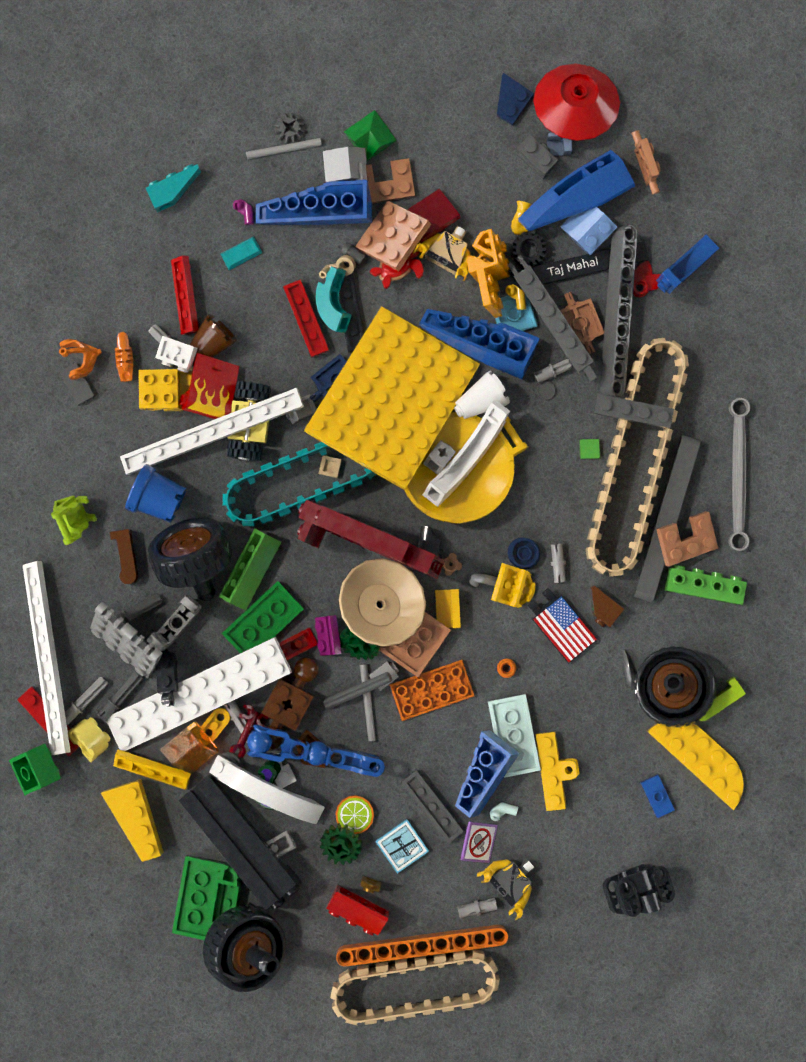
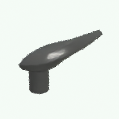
(629, 670)

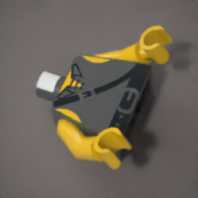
(510, 882)

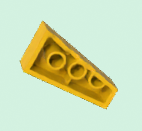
(135, 817)

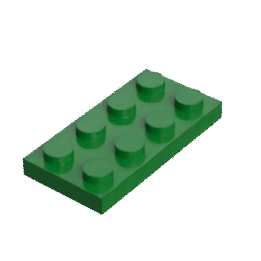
(263, 619)

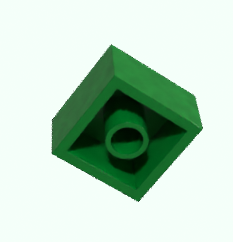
(35, 769)

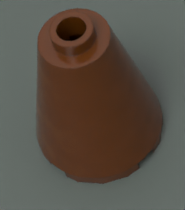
(212, 338)

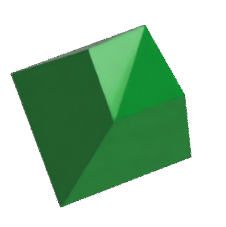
(370, 134)

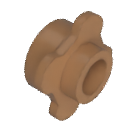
(456, 565)

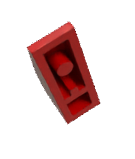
(298, 643)

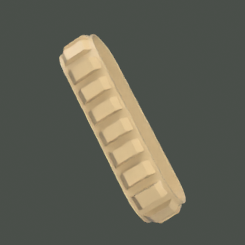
(409, 1010)

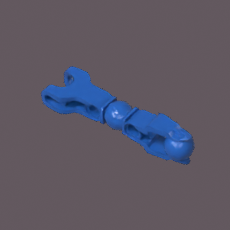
(314, 753)

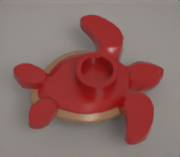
(389, 274)

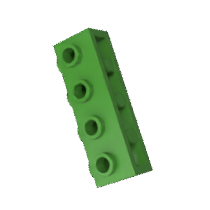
(250, 569)
(704, 585)

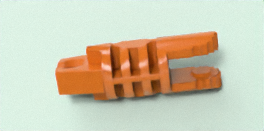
(124, 358)

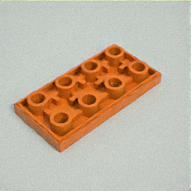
(432, 690)

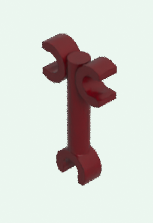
(253, 719)

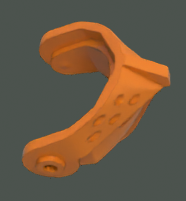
(89, 356)

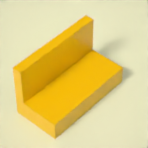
(448, 607)

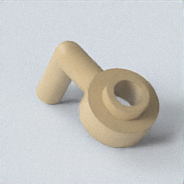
(340, 264)

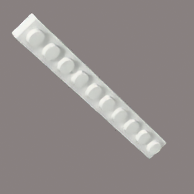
(212, 431)
(46, 658)

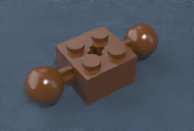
(305, 671)

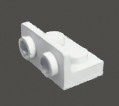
(176, 353)

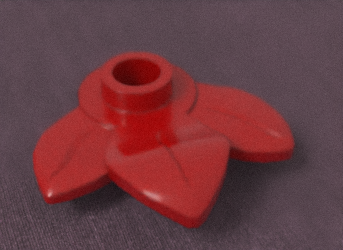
(644, 277)

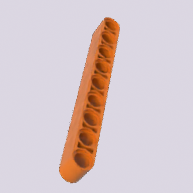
(413, 951)

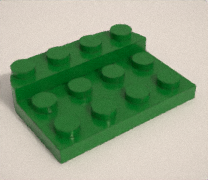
(204, 894)

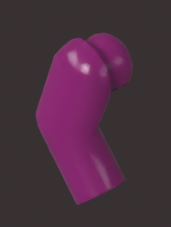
(245, 209)

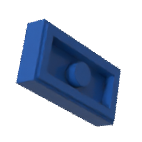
(657, 796)

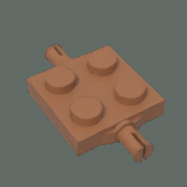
(649, 167)
(583, 320)

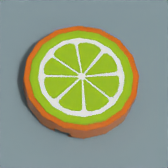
(356, 813)

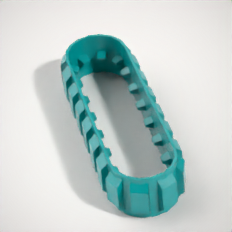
(285, 510)

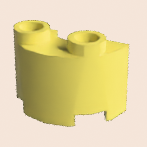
(89, 738)

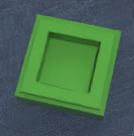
(589, 449)

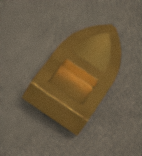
(370, 885)

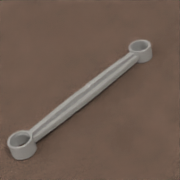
(739, 474)

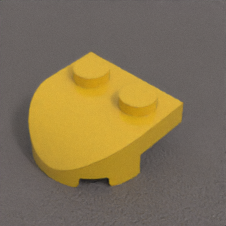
(513, 586)

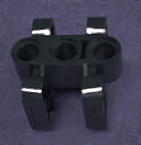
(639, 890)

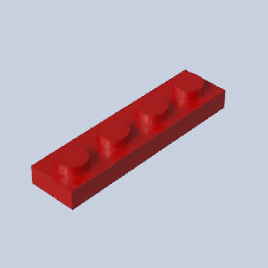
(184, 295)
(305, 318)
(33, 703)

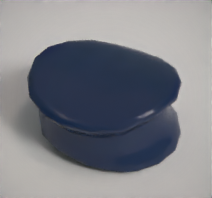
(523, 553)

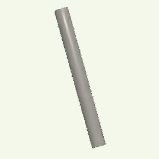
(283, 148)
(368, 705)

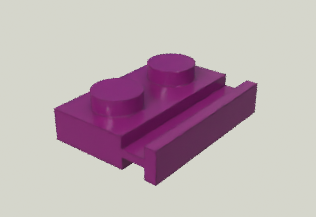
(327, 635)

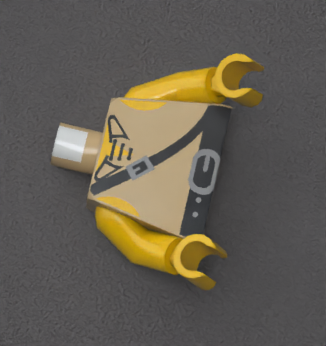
(447, 251)

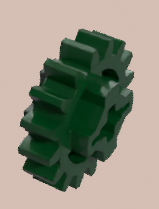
(357, 646)
(341, 844)

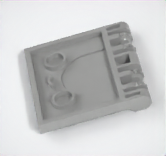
(124, 640)

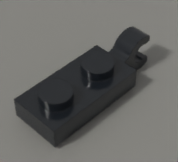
(167, 678)

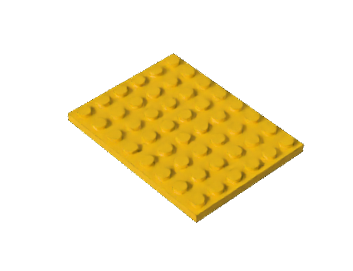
(392, 398)

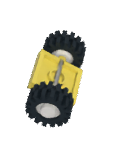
(245, 450)

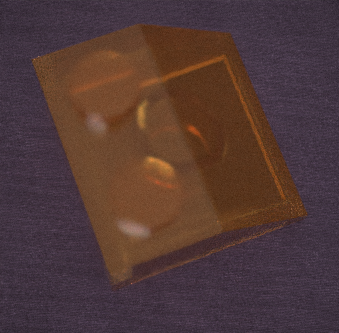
(190, 749)

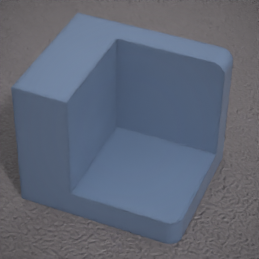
(559, 146)

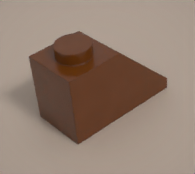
(604, 607)

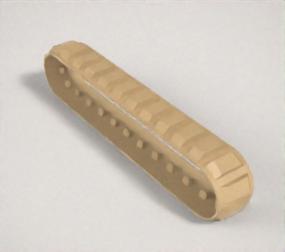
(655, 472)

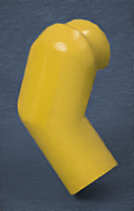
(518, 295)

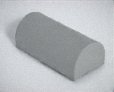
(282, 843)

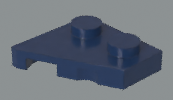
(512, 99)

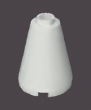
(480, 396)

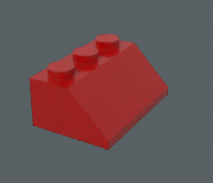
(357, 911)

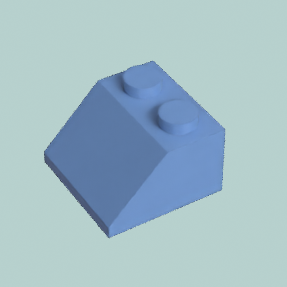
(589, 229)

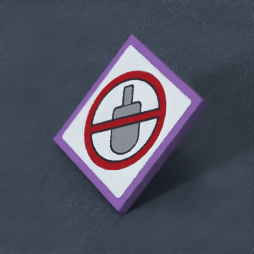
(478, 842)

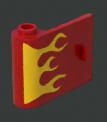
(209, 389)

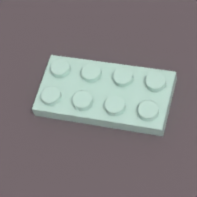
(513, 725)

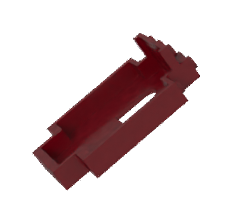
(322, 519)

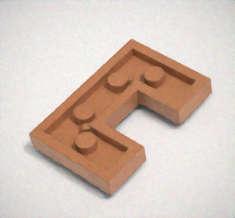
(398, 188)
(678, 550)

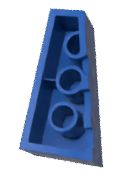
(489, 766)

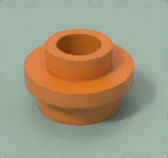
(511, 672)

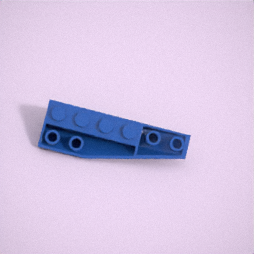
(580, 191)

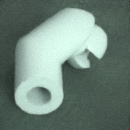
(501, 809)

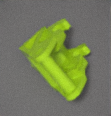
(72, 517)

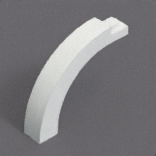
(467, 458)
(266, 792)

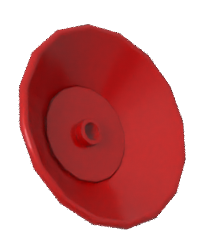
(576, 115)

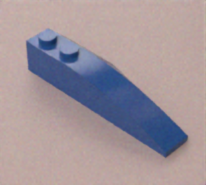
(321, 205)
(489, 343)

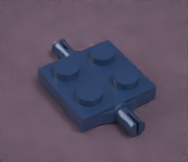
(326, 376)

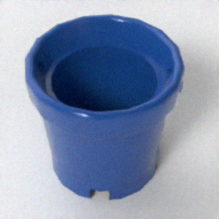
(155, 495)

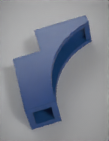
(686, 265)

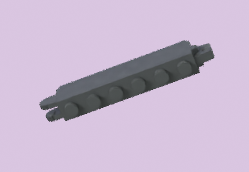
(554, 319)

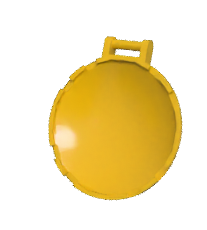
(483, 487)

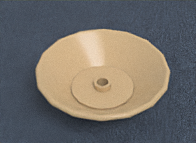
(395, 589)

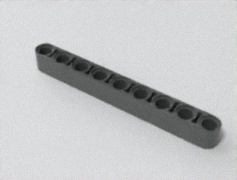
(618, 311)
(667, 514)

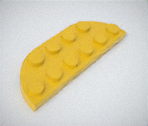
(704, 759)

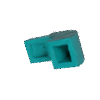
(328, 301)

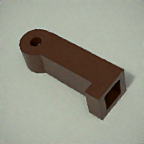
(125, 544)

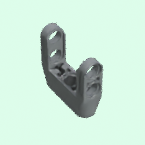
(187, 603)

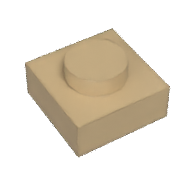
(330, 466)

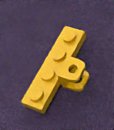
(554, 770)

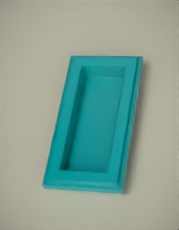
(241, 253)

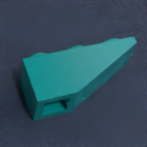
(169, 191)

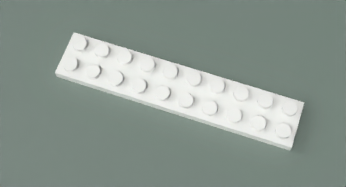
(200, 694)

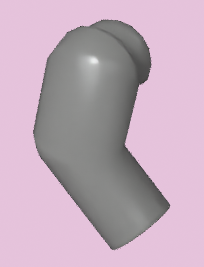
(477, 578)

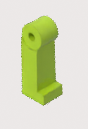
(725, 698)

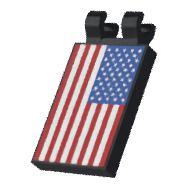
(562, 626)

